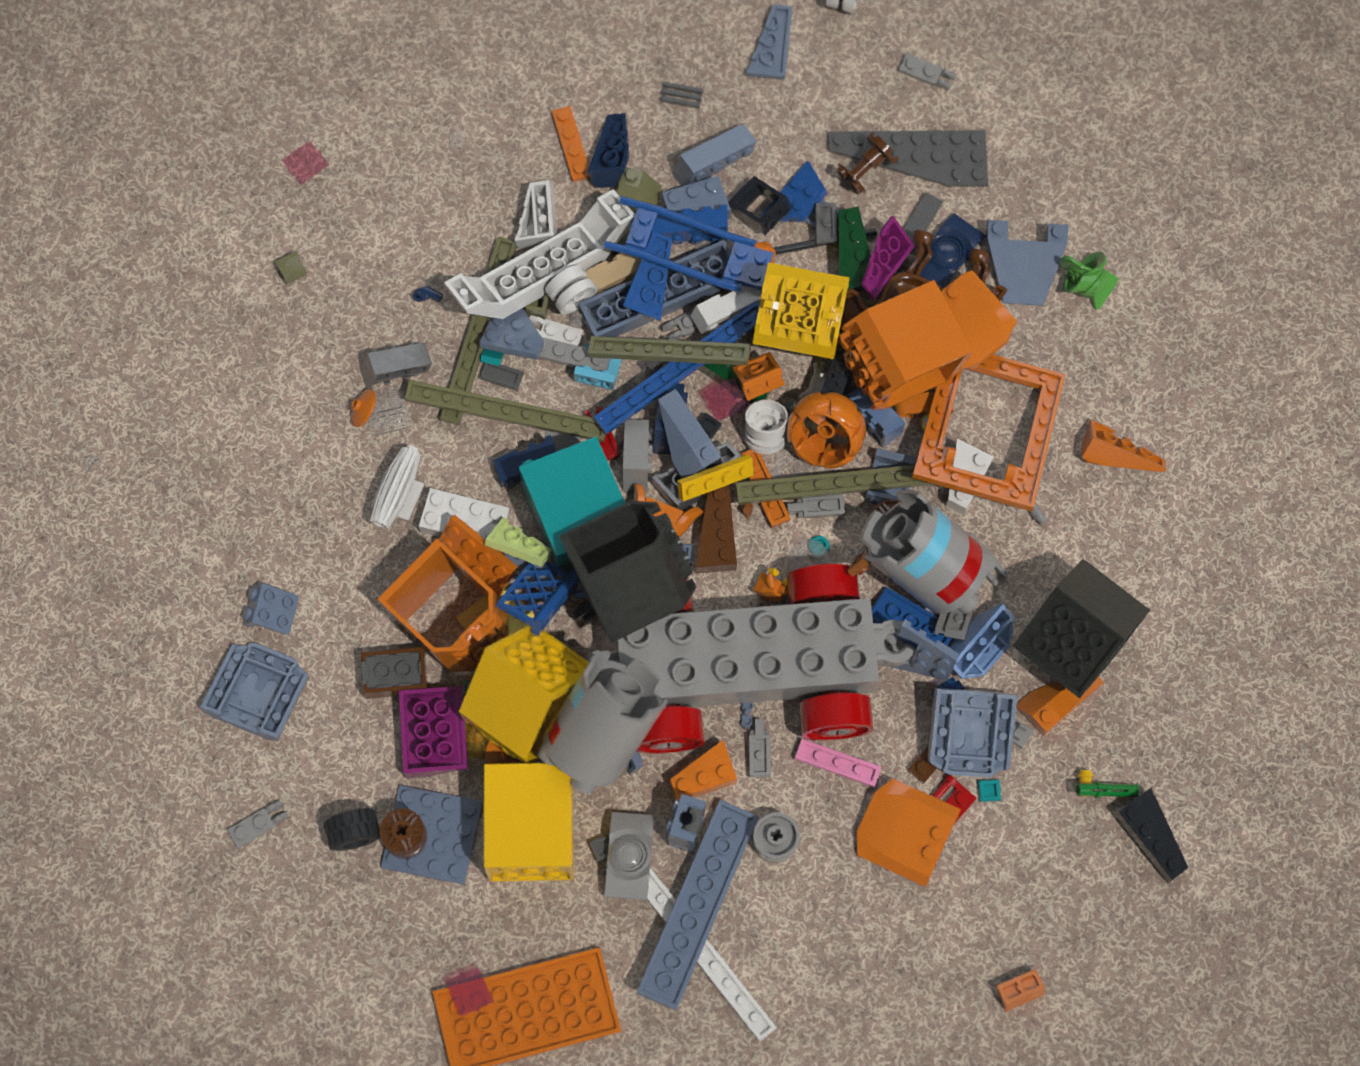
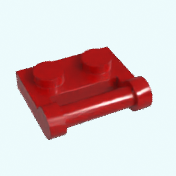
(960, 798)

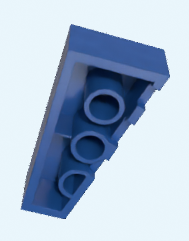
(684, 233)

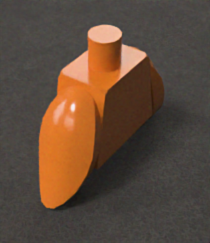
(680, 521)

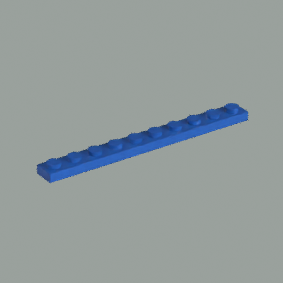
(673, 373)

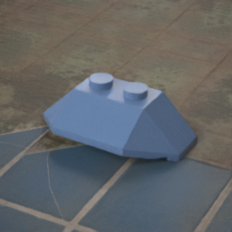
(984, 643)

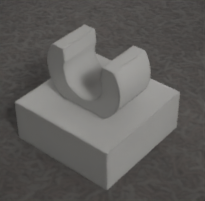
(1021, 734)

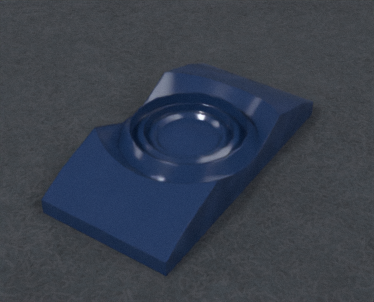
(951, 249)

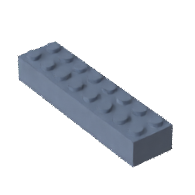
(608, 318)

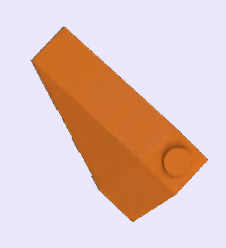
(1051, 704)

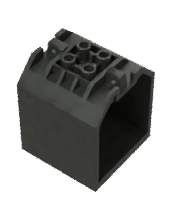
(630, 567)
(1081, 628)

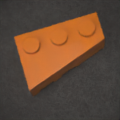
(705, 774)

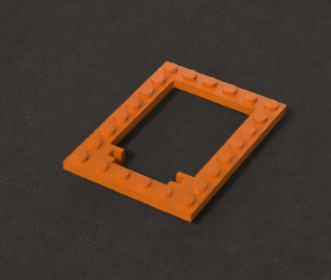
(1019, 484)

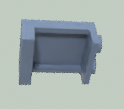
(887, 459)

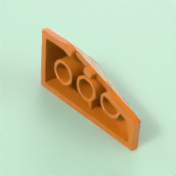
(1106, 449)

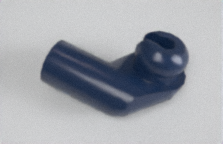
(426, 293)

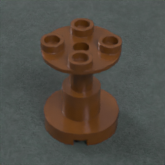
(872, 158)

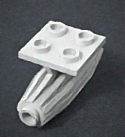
(398, 489)

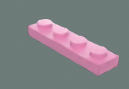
(838, 763)

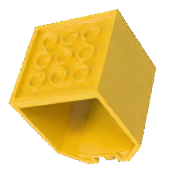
(800, 310)
(521, 690)

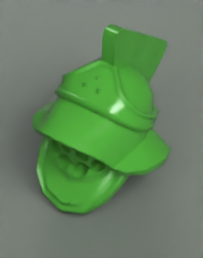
(1089, 278)

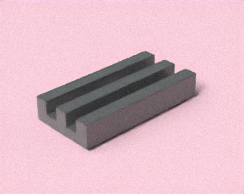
(667, 85)

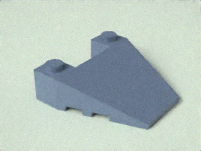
(1024, 265)

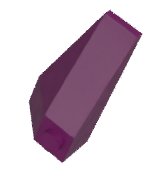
(888, 254)

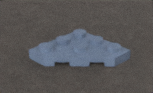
(513, 336)

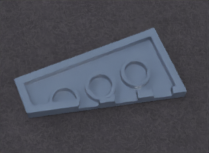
(772, 50)

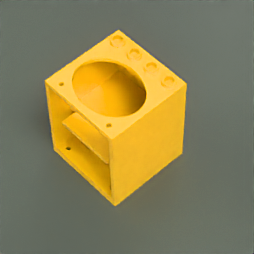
(528, 823)

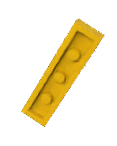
(715, 477)

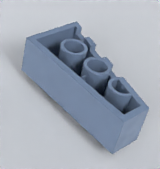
(714, 155)

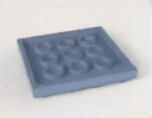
(450, 835)

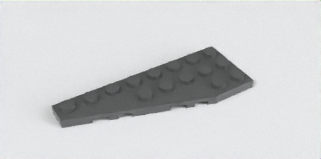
(937, 156)

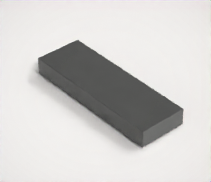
(923, 215)

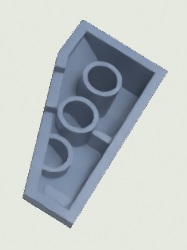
(687, 440)

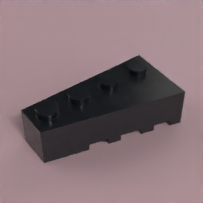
(1152, 834)

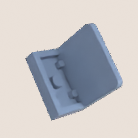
(270, 608)

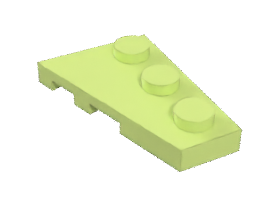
(515, 543)

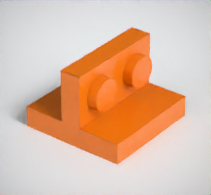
(759, 376)

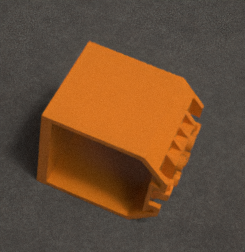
(904, 346)
(421, 582)

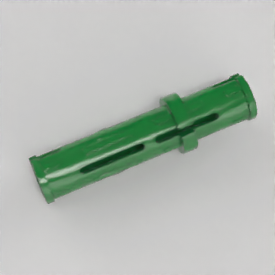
(1084, 789)

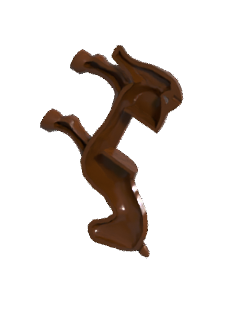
(911, 277)

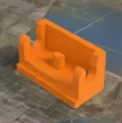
(1020, 990)

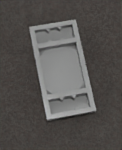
(629, 856)

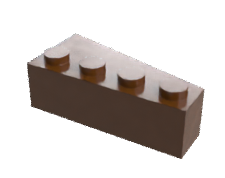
(717, 535)

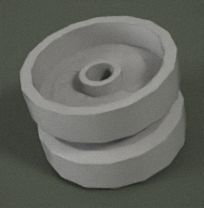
(776, 825)

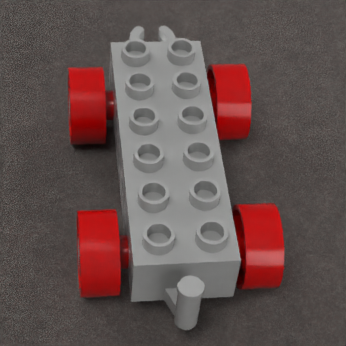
(809, 649)

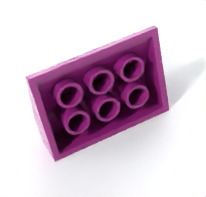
(432, 731)

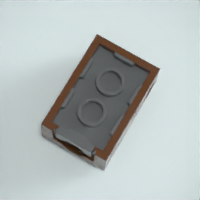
(392, 671)

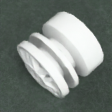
(766, 426)

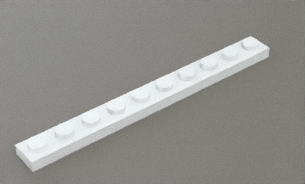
(716, 968)

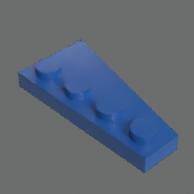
(649, 284)

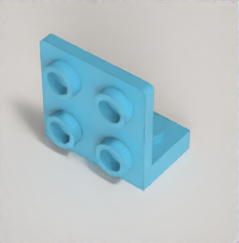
(602, 379)

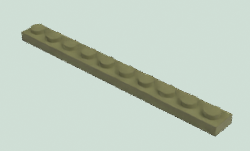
(471, 351)
(503, 410)
(827, 484)

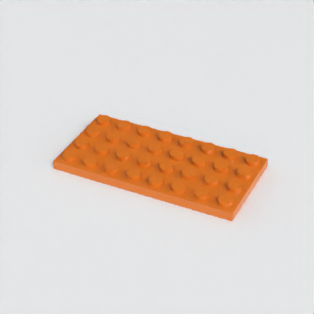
(532, 1012)

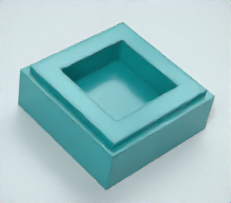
(492, 357)
(989, 790)

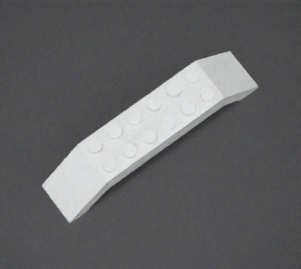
(527, 275)

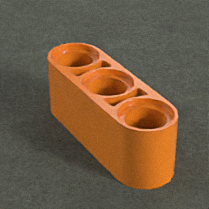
(916, 405)

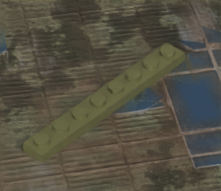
(669, 350)

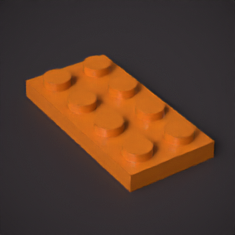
(484, 561)

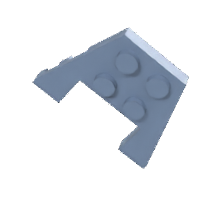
(930, 657)

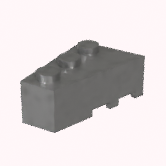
(395, 363)

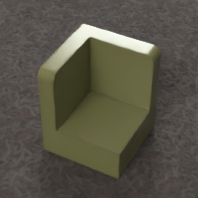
(291, 267)
(539, 307)

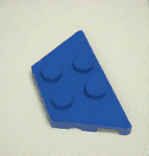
(803, 193)

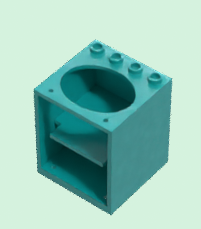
(568, 492)

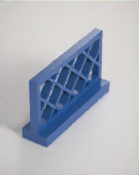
(550, 606)

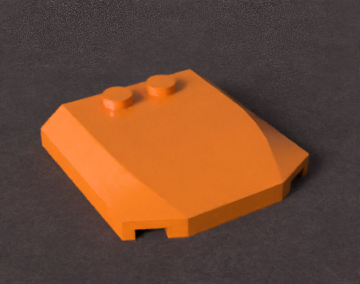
(980, 316)
(905, 830)

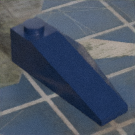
(611, 152)

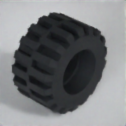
(352, 829)

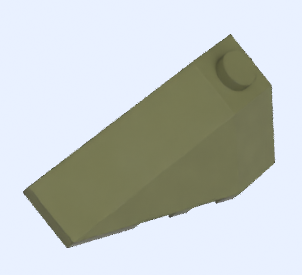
(638, 186)

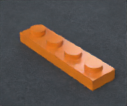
(571, 143)
(775, 510)

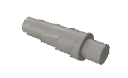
(1038, 515)

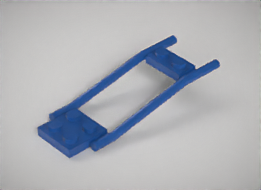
(745, 265)

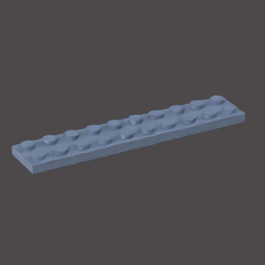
(697, 905)

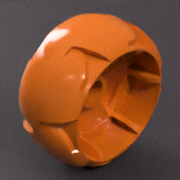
(828, 412)

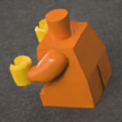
(771, 588)

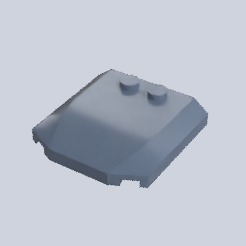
(255, 690)
(971, 731)

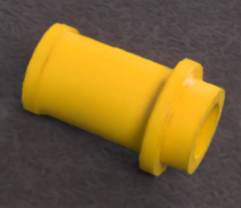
(1085, 776)

